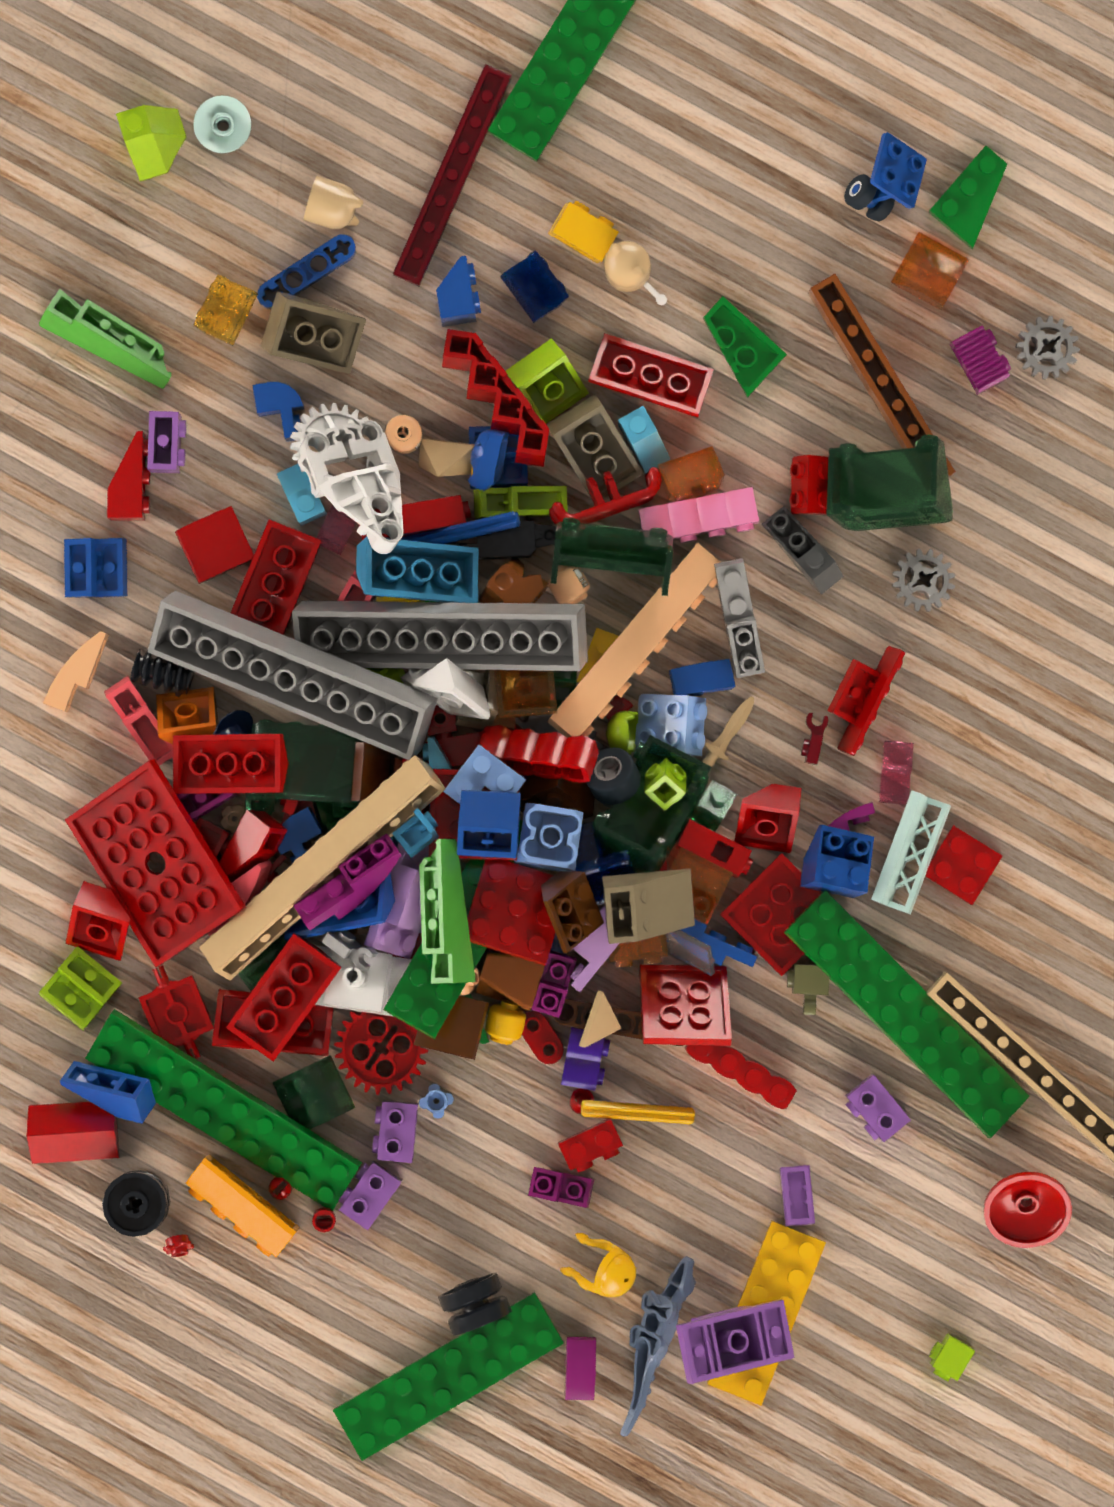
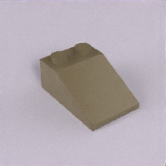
(312, 333)
(594, 445)

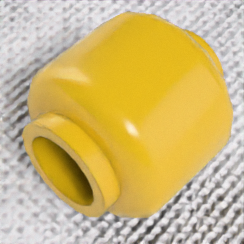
(505, 1022)

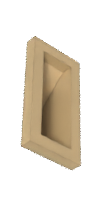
(445, 457)
(600, 1021)

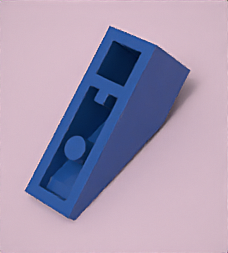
(113, 1091)

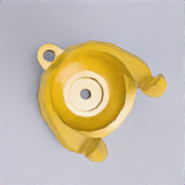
(614, 1274)

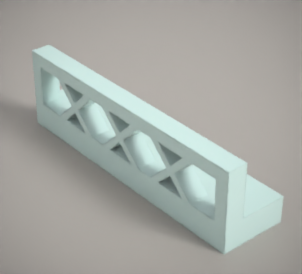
(901, 848)

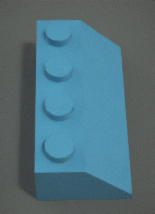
(419, 571)

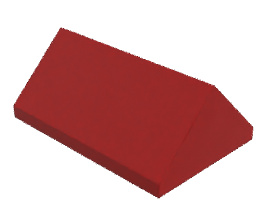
(71, 1133)

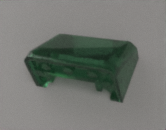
(889, 486)
(640, 822)

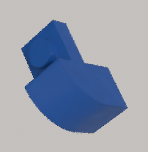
(281, 399)
(301, 828)

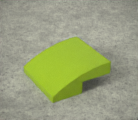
(80, 988)

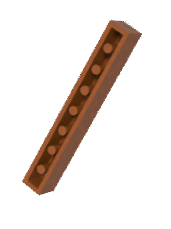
(870, 363)

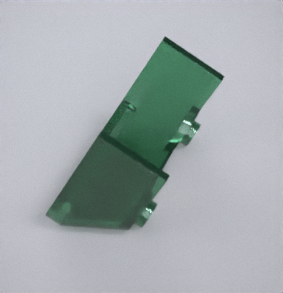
(612, 549)

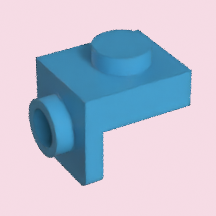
(417, 832)

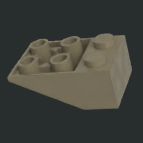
(647, 904)

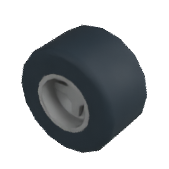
(614, 777)

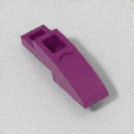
(350, 888)

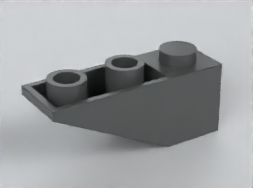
(803, 550)

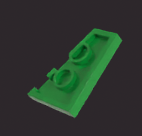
(970, 197)
(743, 345)

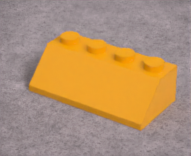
(242, 1205)

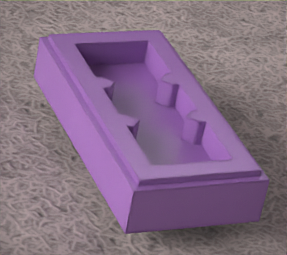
(797, 1195)

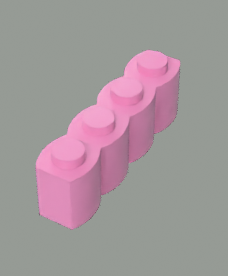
(703, 515)

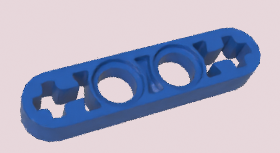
(303, 267)

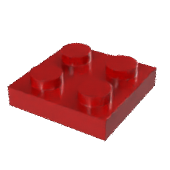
(962, 865)

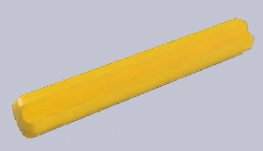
(637, 1112)

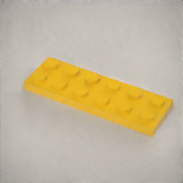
(779, 1273)

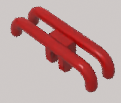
(616, 504)

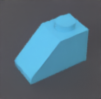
(643, 439)
(298, 492)

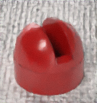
(579, 1095)
(284, 1193)
(324, 1224)

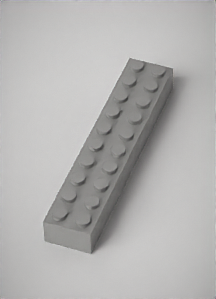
(428, 632)
(292, 675)

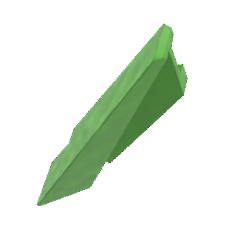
(106, 337)
(445, 916)

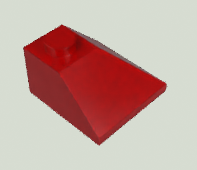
(769, 818)
(98, 922)

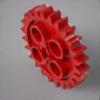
(403, 1062)

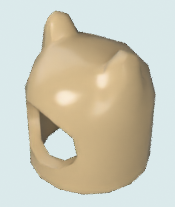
(332, 204)
(627, 266)

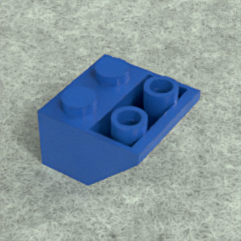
(455, 295)
(488, 824)
(838, 862)

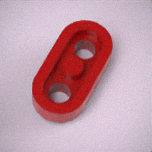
(541, 1037)

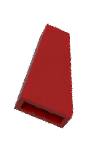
(432, 515)

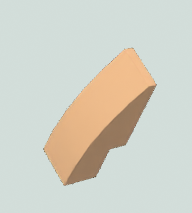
(76, 672)

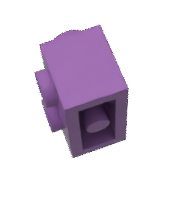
(165, 442)
(877, 1108)
(396, 1132)
(369, 1195)

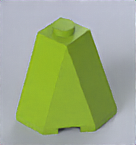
(152, 138)

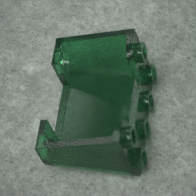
(317, 768)

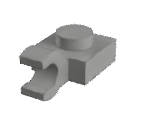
(347, 947)

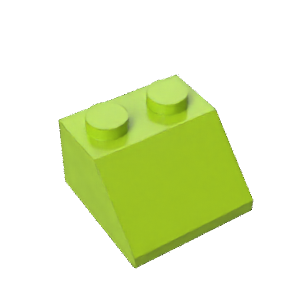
(547, 381)

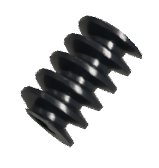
(161, 673)

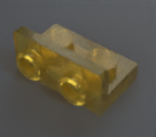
(225, 310)

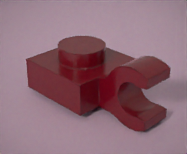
(812, 746)

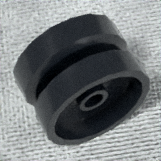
(119, 1207)
(473, 1300)

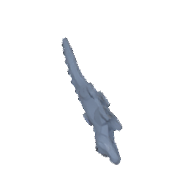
(656, 1333)

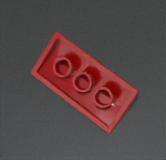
(650, 375)
(276, 576)
(229, 763)
(284, 996)
(310, 1038)

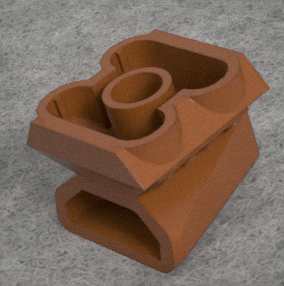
(511, 587)
(510, 978)

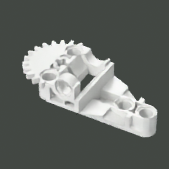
(355, 492)

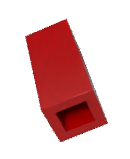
(715, 848)

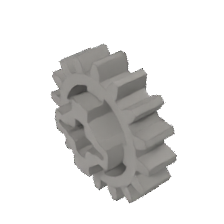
(1038, 338)
(917, 568)

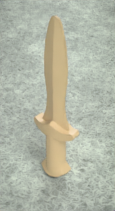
(718, 747)

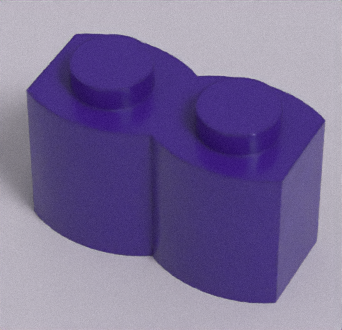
(583, 1064)

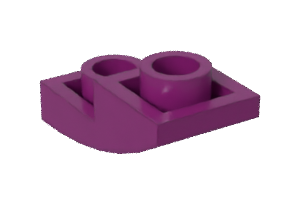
(857, 815)
(554, 984)
(561, 1187)
(580, 1368)

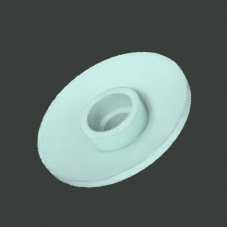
(219, 110)

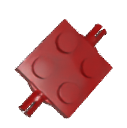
(177, 1011)

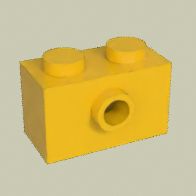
(584, 231)

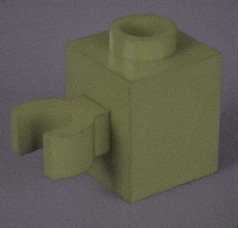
(808, 981)

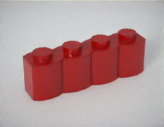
(542, 754)
(747, 1073)

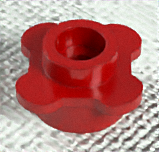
(178, 1245)

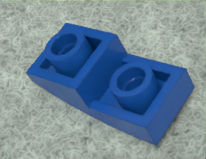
(702, 678)

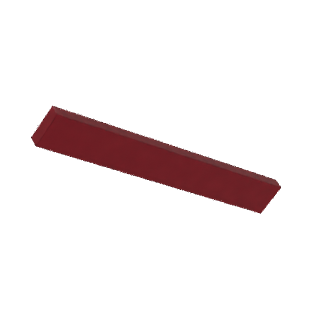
(452, 175)

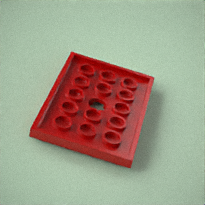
(119, 834)

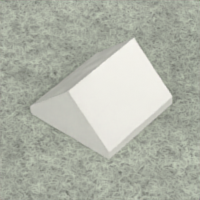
(455, 690)

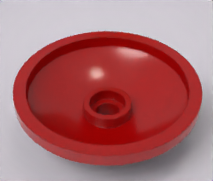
(1028, 1221)

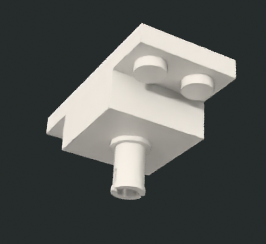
(363, 989)

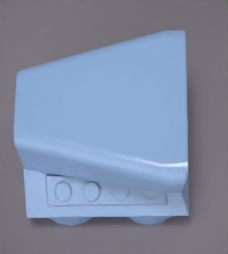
(549, 837)

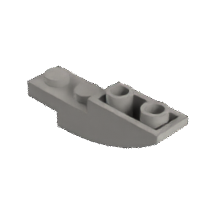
(739, 618)

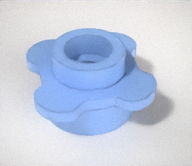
(444, 1100)

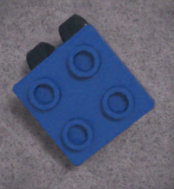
(894, 177)

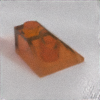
(929, 271)
(525, 693)

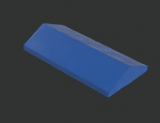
(370, 912)

